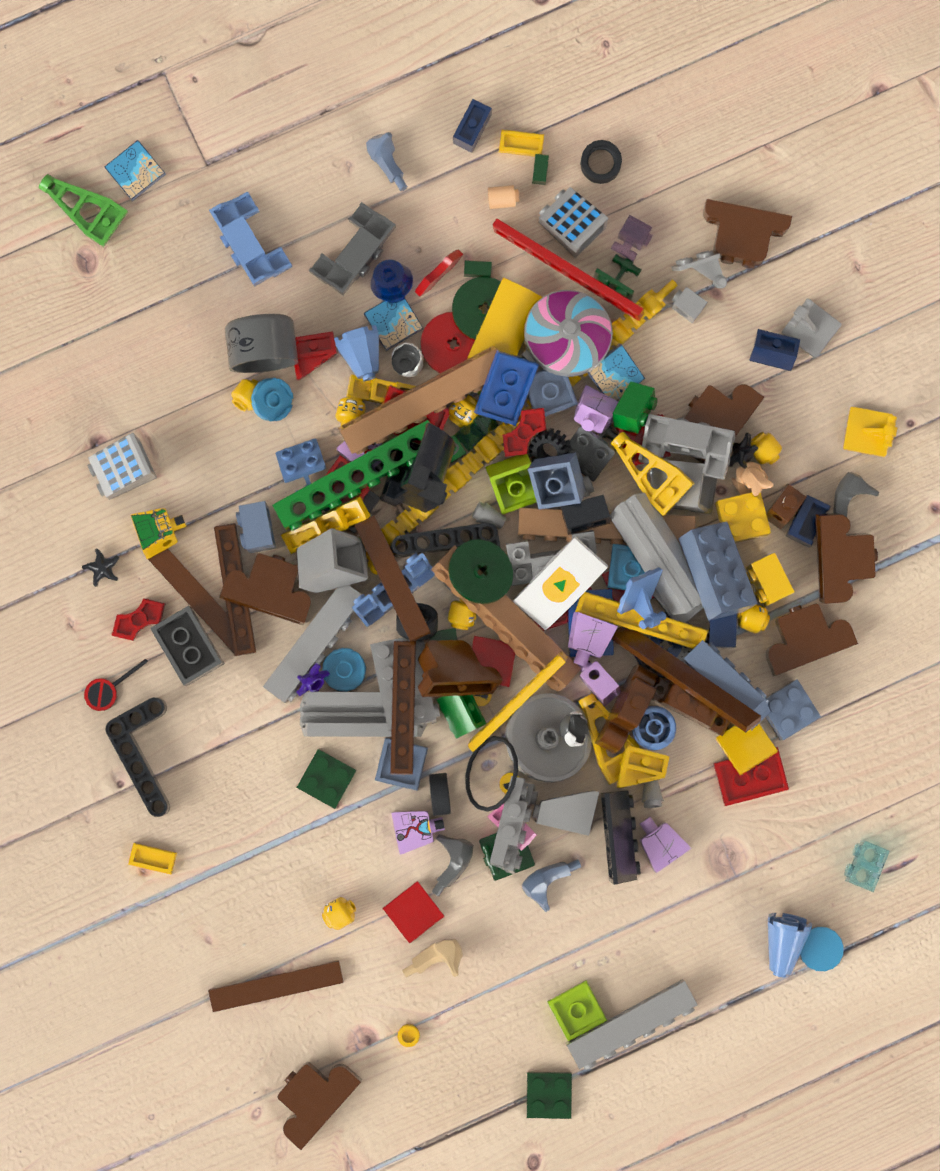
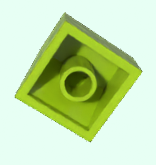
(512, 483)

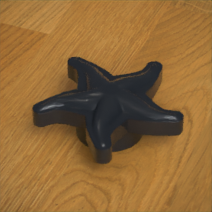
(743, 452)
(102, 567)

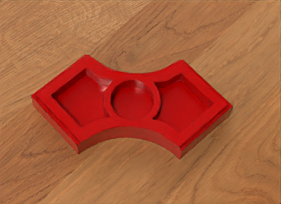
(433, 277)
(517, 441)
(148, 613)

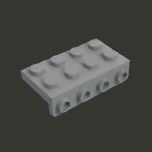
(383, 660)

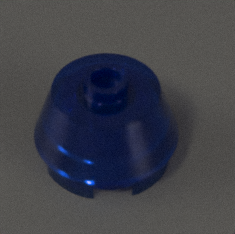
(391, 281)

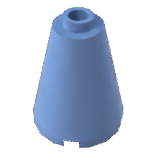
(785, 942)

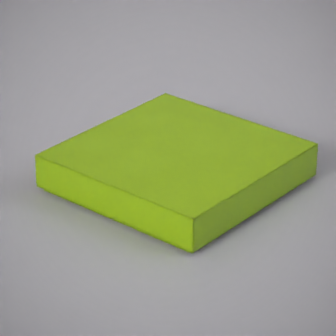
(577, 1010)

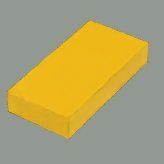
(521, 143)
(152, 858)

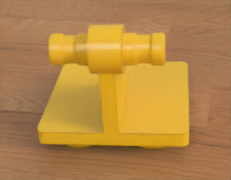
(869, 431)

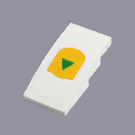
(560, 583)

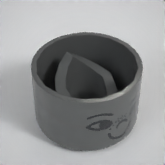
(261, 343)

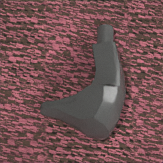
(850, 486)
(460, 854)

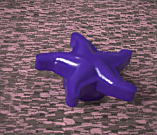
(313, 680)

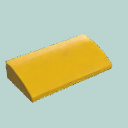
(505, 319)

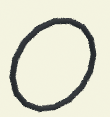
(514, 778)

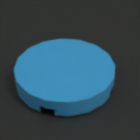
(272, 399)
(345, 669)
(822, 949)

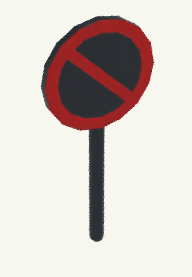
(102, 694)

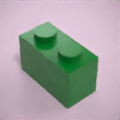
(634, 407)
(461, 714)

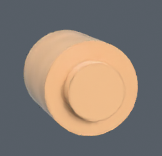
(502, 197)

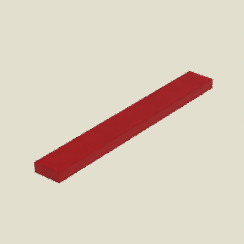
(568, 270)

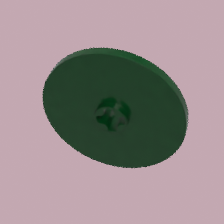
(467, 303)
(469, 560)

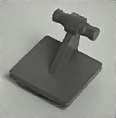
(592, 451)

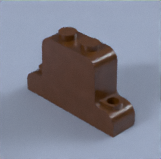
(743, 231)
(454, 670)
(688, 706)

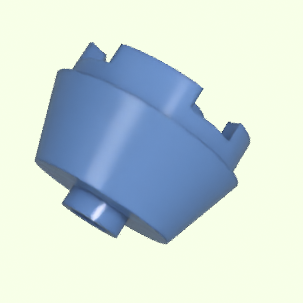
(655, 728)

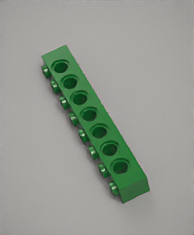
(285, 507)

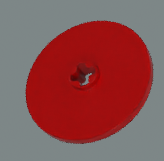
(435, 346)

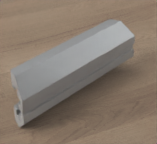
(657, 547)
(345, 715)

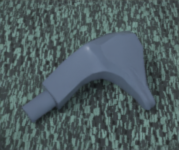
(381, 150)
(536, 884)

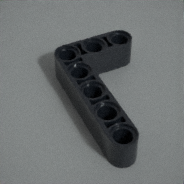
(433, 543)
(137, 755)

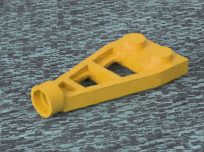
(670, 491)
(609, 766)

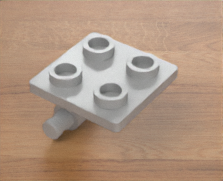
(706, 264)
(812, 327)

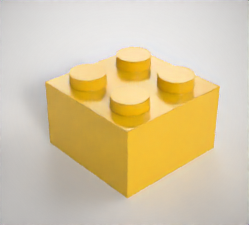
(744, 516)
(769, 580)

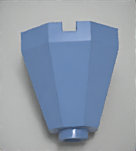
(360, 351)

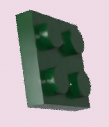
(326, 779)
(549, 1095)

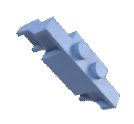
(238, 235)
(374, 606)

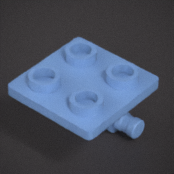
(301, 461)
(638, 597)

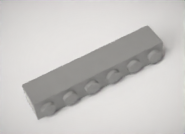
(313, 643)
(631, 1024)

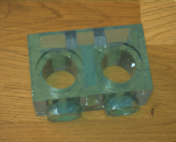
(872, 868)

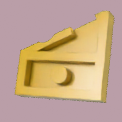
(641, 767)

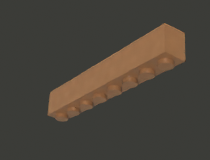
(417, 402)
(550, 526)
(516, 630)

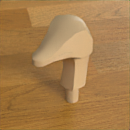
(442, 951)

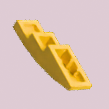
(374, 389)
(337, 518)

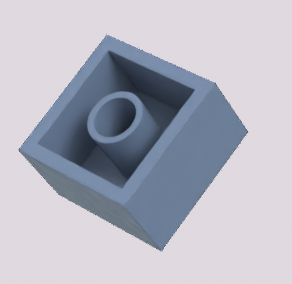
(557, 481)
(256, 526)
(790, 710)

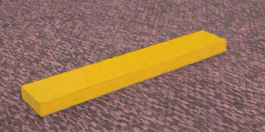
(668, 629)
(517, 701)

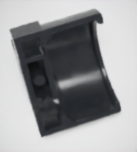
(422, 482)

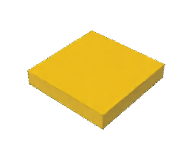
(747, 748)

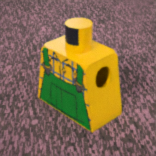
(156, 530)

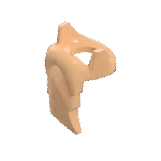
(753, 477)

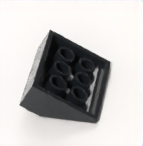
(619, 836)

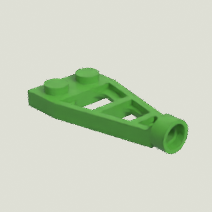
(105, 222)

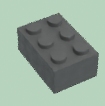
(187, 646)

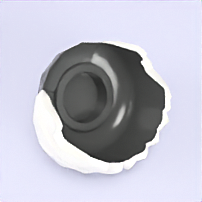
(407, 360)
(573, 729)

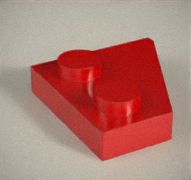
(313, 352)

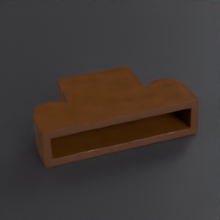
(722, 411)
(841, 557)
(268, 589)
(807, 639)
(628, 709)
(314, 1099)

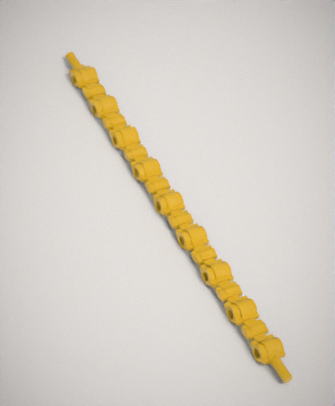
(491, 446)

